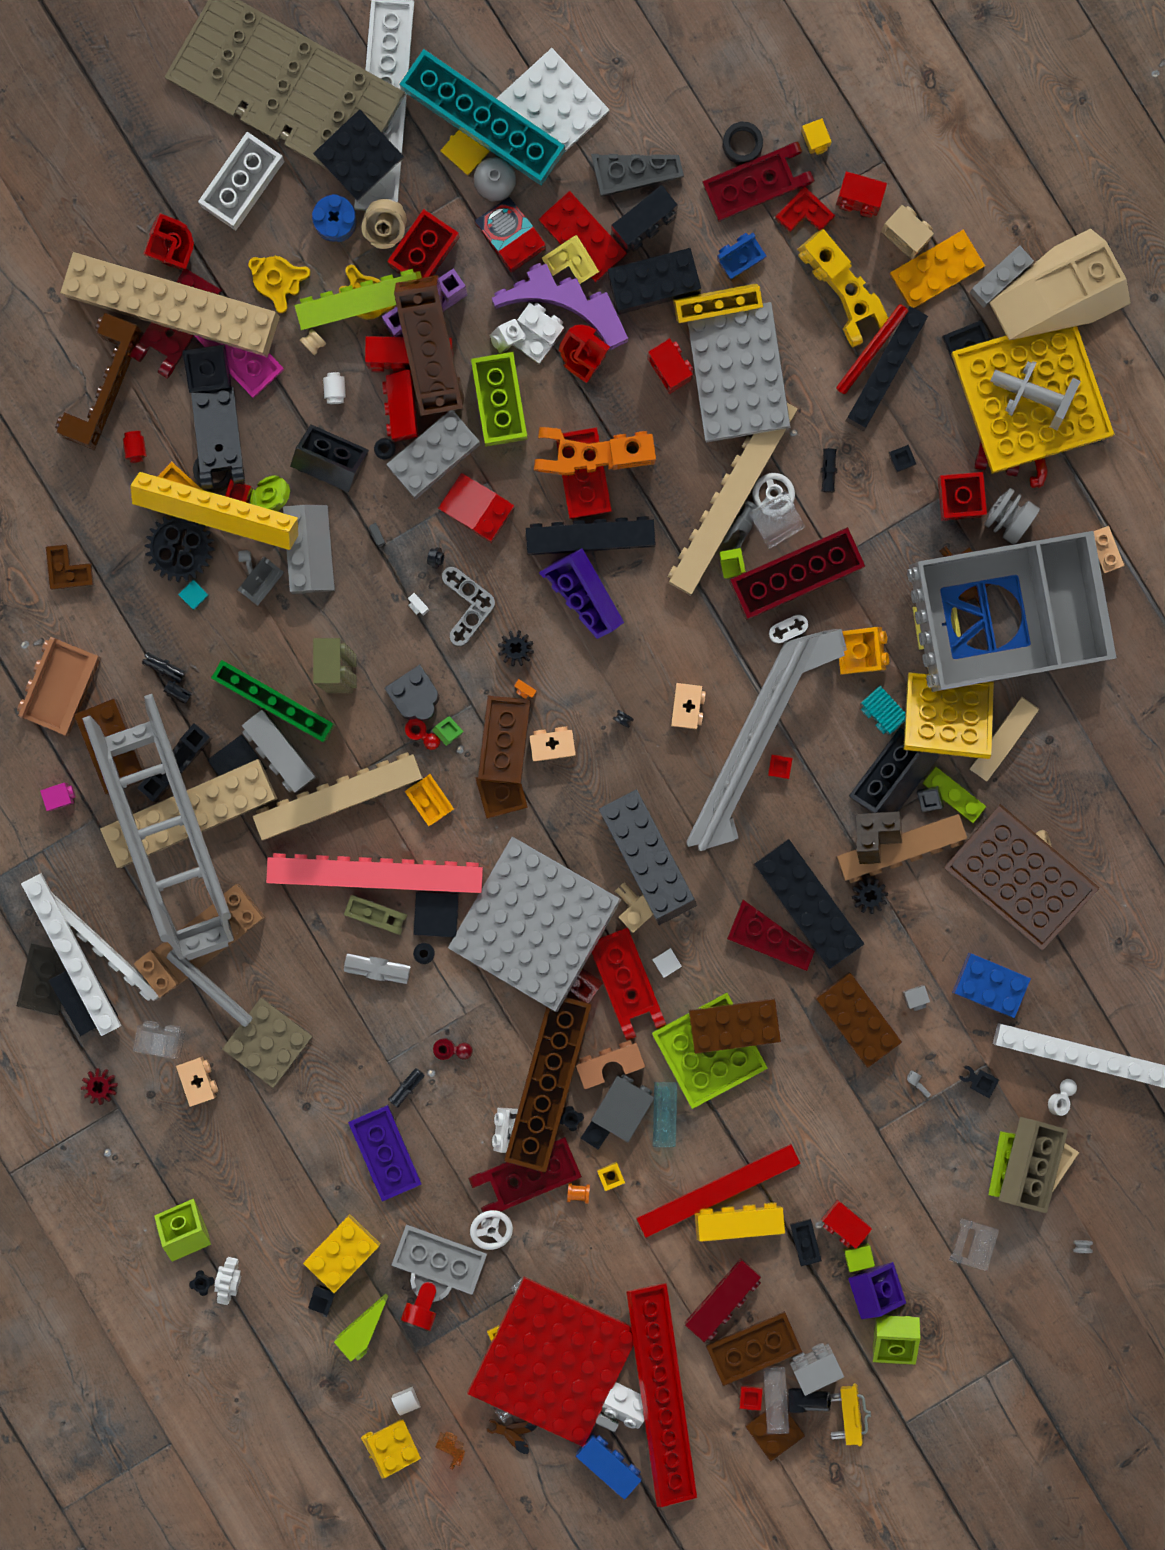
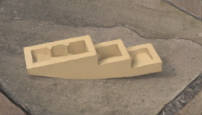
(1005, 737)

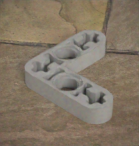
(475, 608)

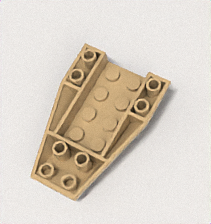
(1063, 289)

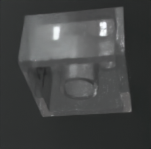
(159, 1040)

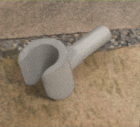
(245, 556)
(914, 1078)

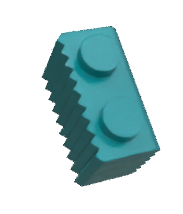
(883, 711)

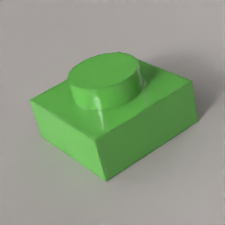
(447, 730)

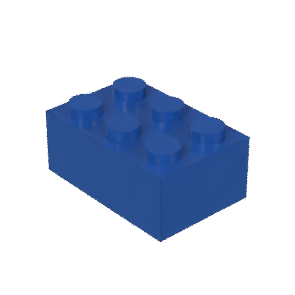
(991, 985)

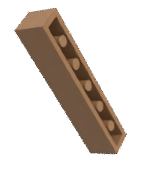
(914, 844)

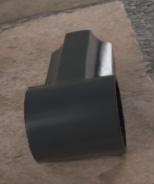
(813, 1402)

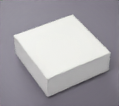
(667, 963)

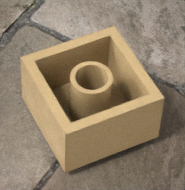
(907, 231)

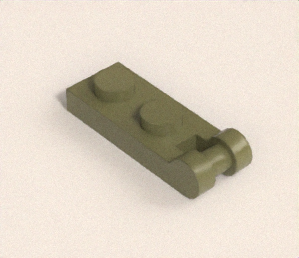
(374, 914)

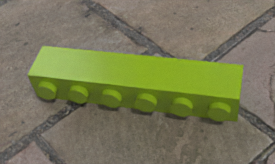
(350, 301)

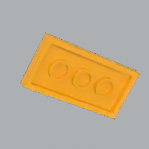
(937, 269)

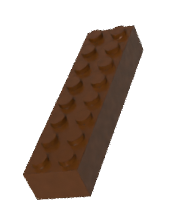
(547, 1085)

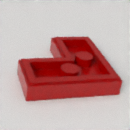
(806, 206)

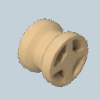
(312, 342)

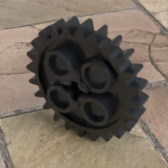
(198, 553)

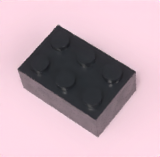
(644, 219)

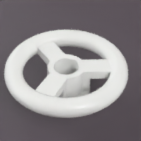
(771, 486)
(491, 1219)

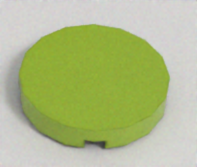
(271, 493)

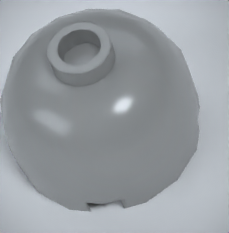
(494, 179)

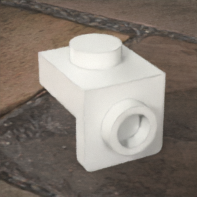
(506, 335)

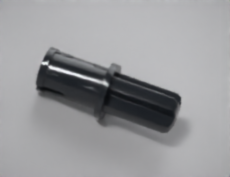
(406, 1087)

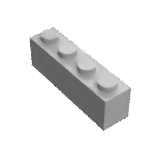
(279, 752)

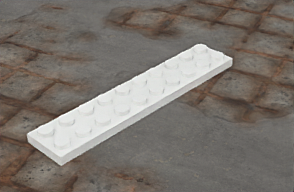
(389, 59)

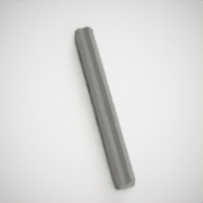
(210, 988)

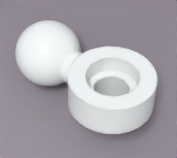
(1059, 1103)

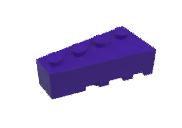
(584, 592)

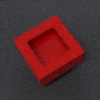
(780, 766)
(750, 1398)

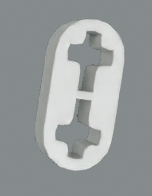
(786, 624)

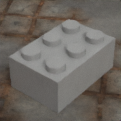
(816, 1368)

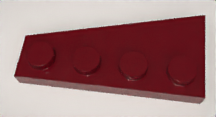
(763, 935)

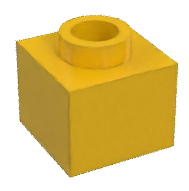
(611, 1183)

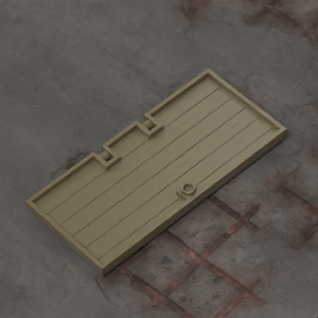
(281, 75)

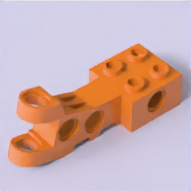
(607, 453)

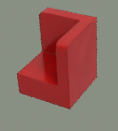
(239, 492)

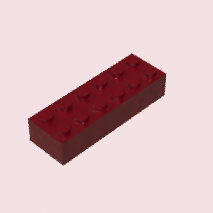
(797, 573)

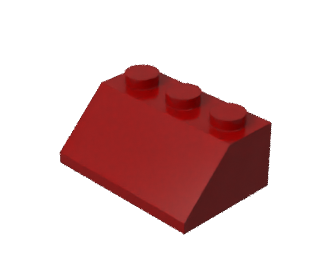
(400, 406)

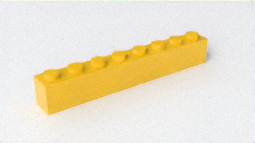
(214, 510)

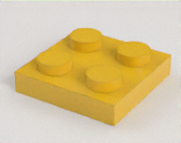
(392, 1448)

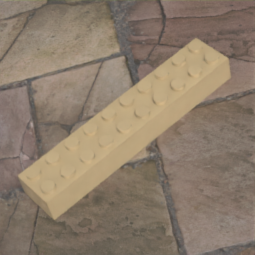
(170, 304)

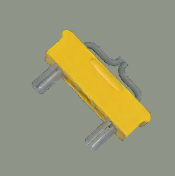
(851, 1415)

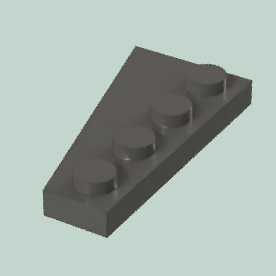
(627, 172)

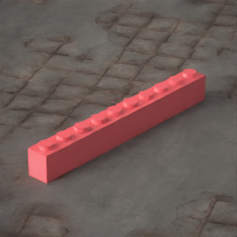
(374, 874)

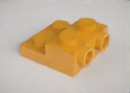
(864, 651)

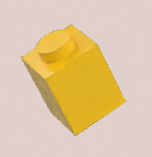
(816, 137)

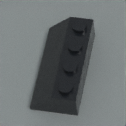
(892, 776)

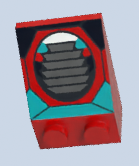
(510, 234)

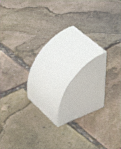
(405, 1401)

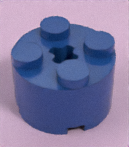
(334, 206)

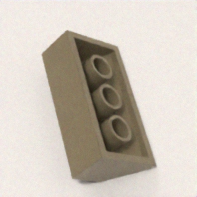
(1033, 1165)

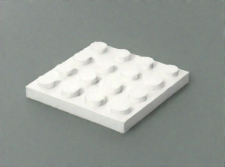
(555, 100)

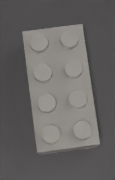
(433, 454)

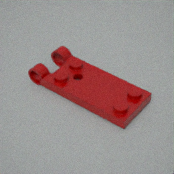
(624, 972)

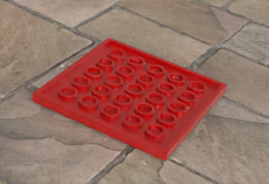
(553, 1361)

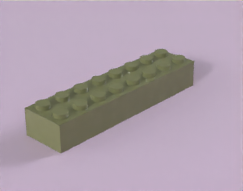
(334, 665)

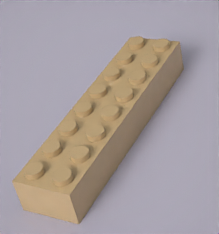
(212, 804)

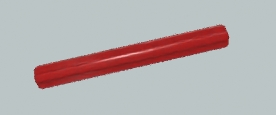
(872, 348)

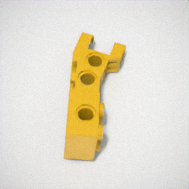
(837, 274)

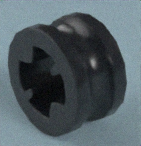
(623, 718)

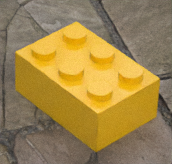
(341, 1253)

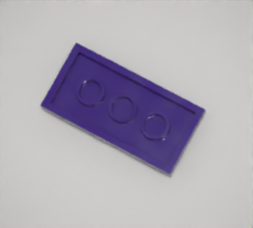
(385, 1153)

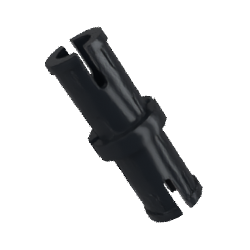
(828, 470)
(163, 667)

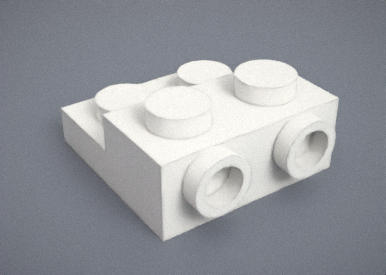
(539, 331)

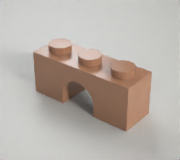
(591, 1068)

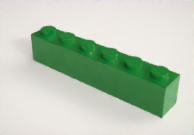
(273, 701)

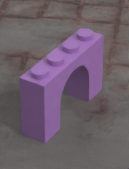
(452, 290)

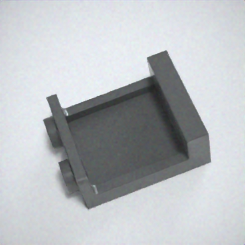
(623, 1107)

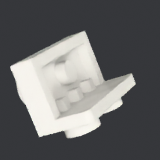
(504, 1122)
(624, 1405)

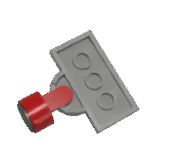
(435, 1269)

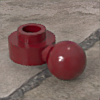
(463, 1050)

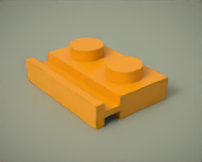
(429, 800)

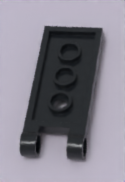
(217, 426)

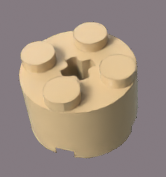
(390, 213)

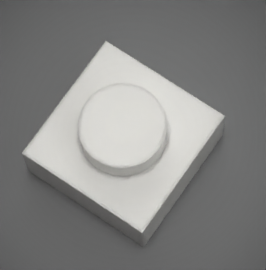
(417, 605)

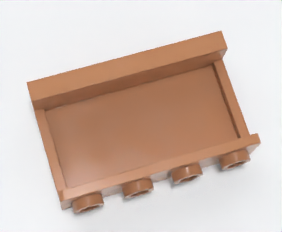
(58, 686)

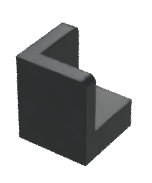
(321, 1299)

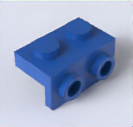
(740, 256)

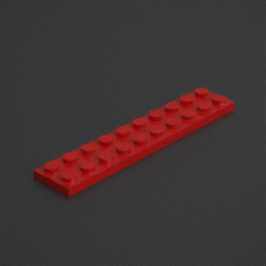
(661, 1394)

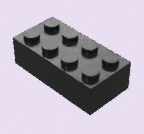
(654, 281)

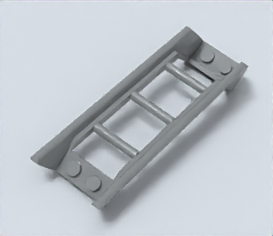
(796, 656)
(198, 938)

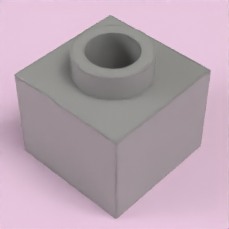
(916, 997)

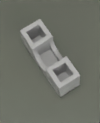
(1001, 276)

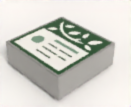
(607, 1422)

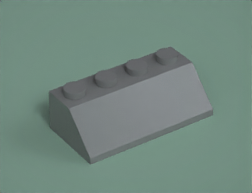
(311, 554)

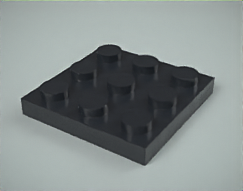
(358, 155)

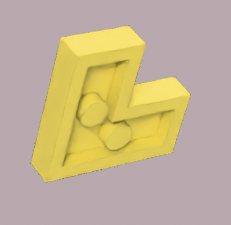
(573, 255)

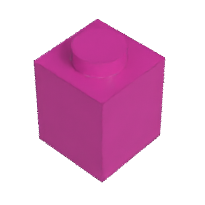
(58, 796)

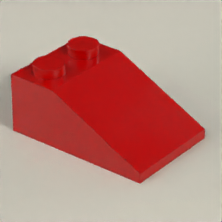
(476, 507)

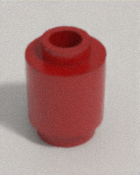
(134, 446)

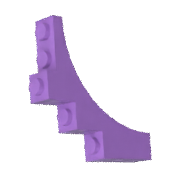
(542, 288)

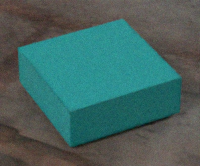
(193, 594)

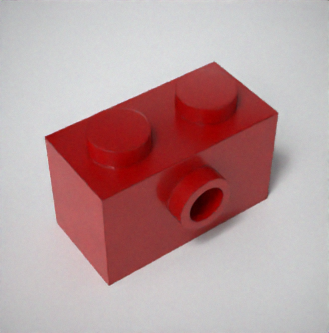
(846, 1224)

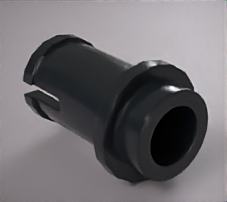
(177, 692)

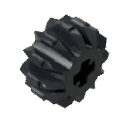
(516, 656)
(877, 892)

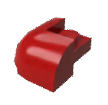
(169, 242)
(582, 351)

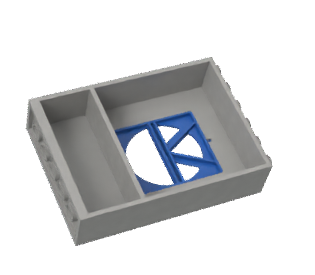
(1059, 601)

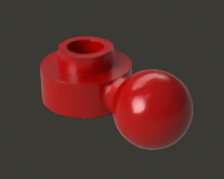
(431, 740)

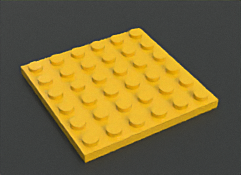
(1027, 433)

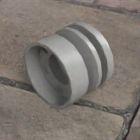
(1011, 516)

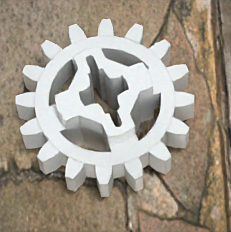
(227, 1281)

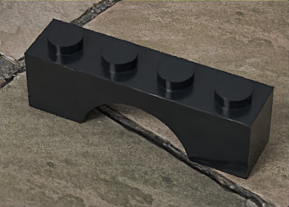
(185, 752)

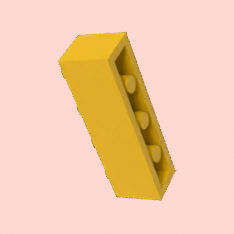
(717, 303)
(739, 1223)

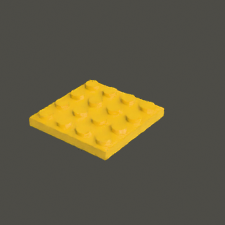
(949, 719)

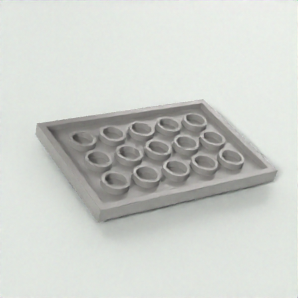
(739, 374)

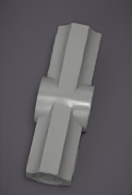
(377, 968)

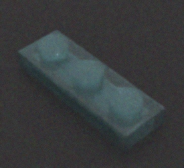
(665, 1114)

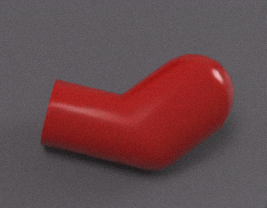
(1042, 472)

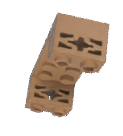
(165, 976)

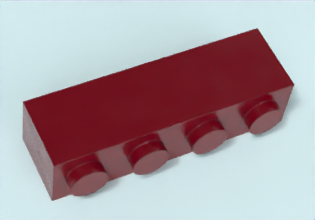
(722, 1300)

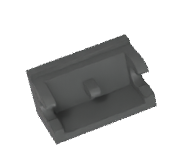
(260, 580)

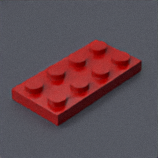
(571, 218)
(585, 491)

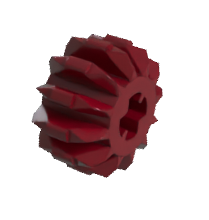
(92, 1084)

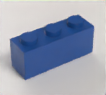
(609, 1465)

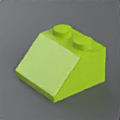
(182, 1230)
(896, 1339)

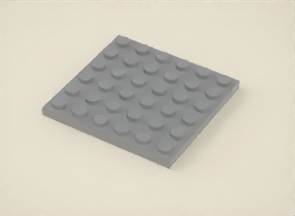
(534, 924)

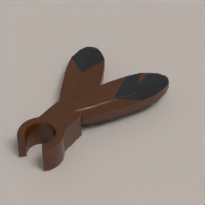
(511, 1433)

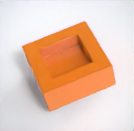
(524, 690)

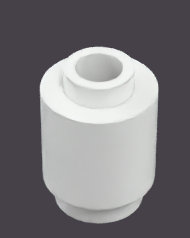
(334, 388)

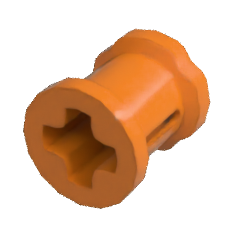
(578, 1193)

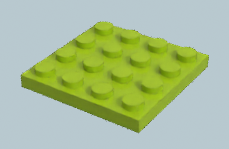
(706, 1073)

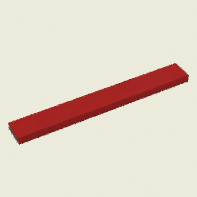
(718, 1190)

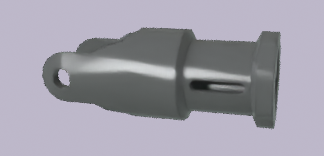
(742, 523)

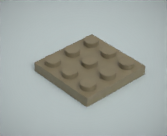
(267, 1043)

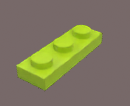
(955, 795)
(1001, 1162)

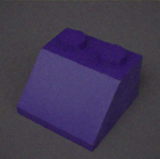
(877, 1291)

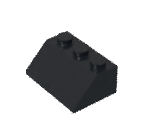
(329, 458)

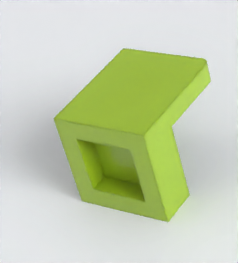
(732, 563)
(859, 1258)

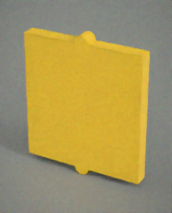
(464, 152)

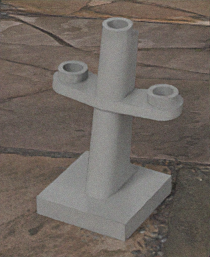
(1051, 399)

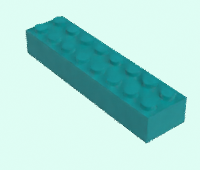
(482, 117)

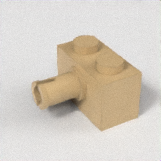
(637, 909)

